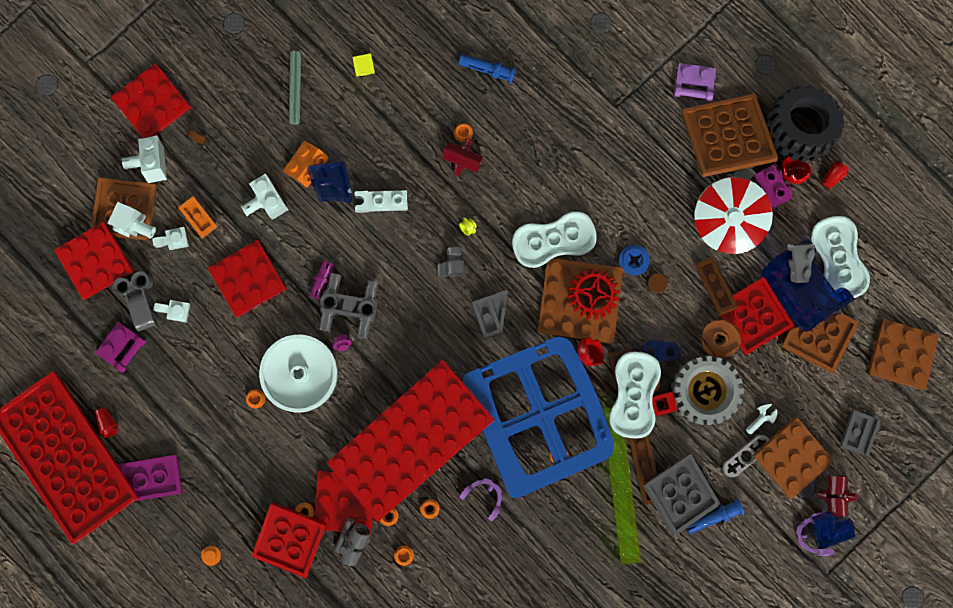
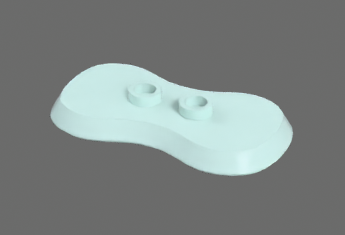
(541, 242)
(837, 244)
(633, 409)

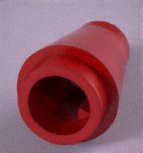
(835, 174)
(106, 423)

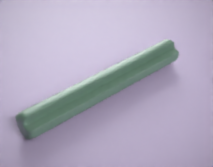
(294, 92)

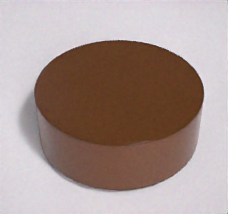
(196, 137)
(657, 283)

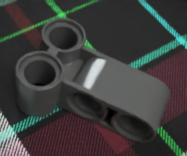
(138, 300)

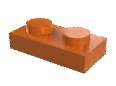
(197, 217)

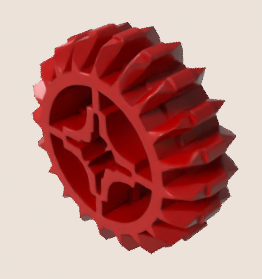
(602, 295)

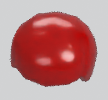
(795, 171)
(590, 352)

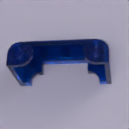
(809, 301)

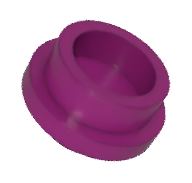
(341, 342)

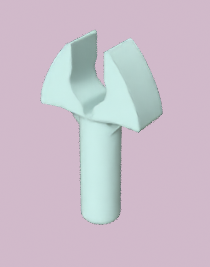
(761, 418)

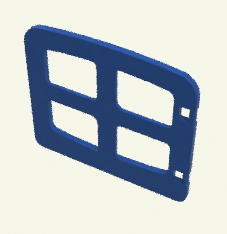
(541, 415)

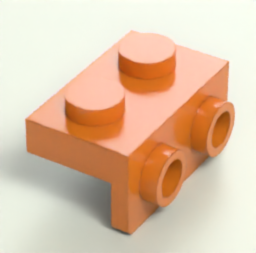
(302, 159)

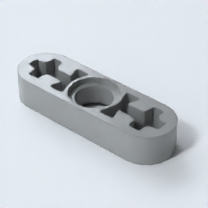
(738, 469)

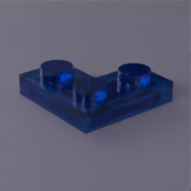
(830, 534)

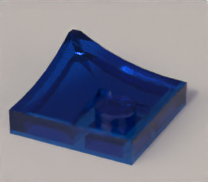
(331, 182)

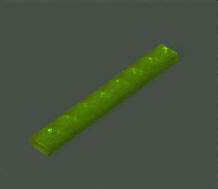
(622, 498)

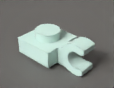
(174, 239)
(175, 311)

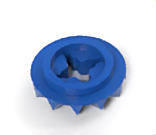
(643, 261)

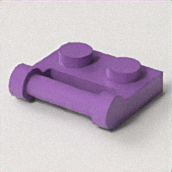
(695, 76)

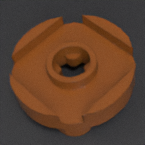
(710, 337)

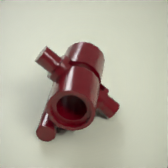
(462, 157)
(838, 495)

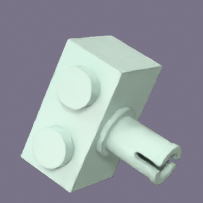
(150, 159)
(265, 197)
(129, 221)

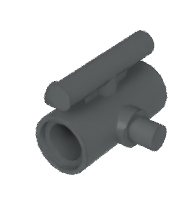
(352, 542)

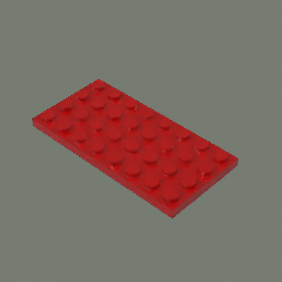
(410, 440)
(64, 458)

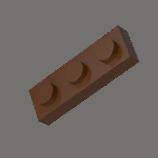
(716, 286)

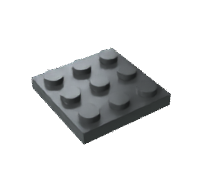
(681, 494)

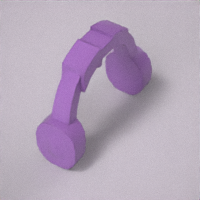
(495, 512)
(821, 552)

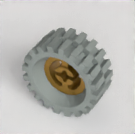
(714, 410)

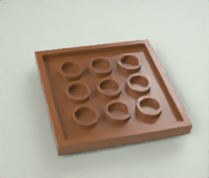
(729, 135)
(558, 316)

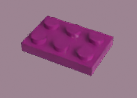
(154, 477)

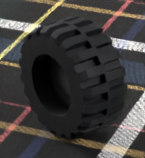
(817, 107)

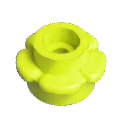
(468, 226)

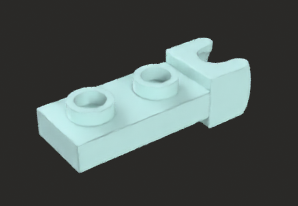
(381, 201)

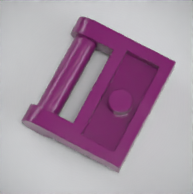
(115, 344)

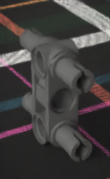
(348, 306)

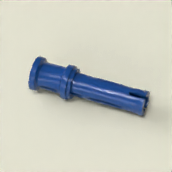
(496, 70)
(723, 513)

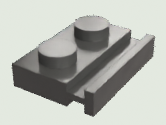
(860, 433)

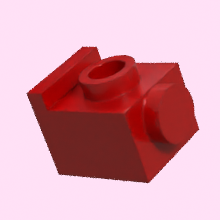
(668, 401)

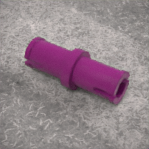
(321, 280)

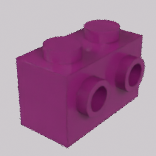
(773, 185)

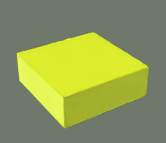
(363, 65)

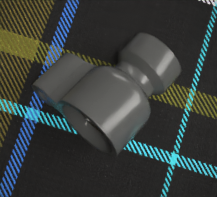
(454, 266)

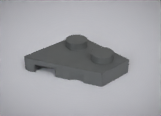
(801, 262)
(491, 313)

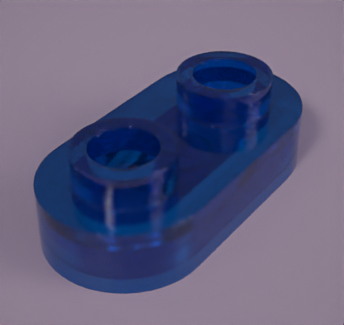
(660, 350)

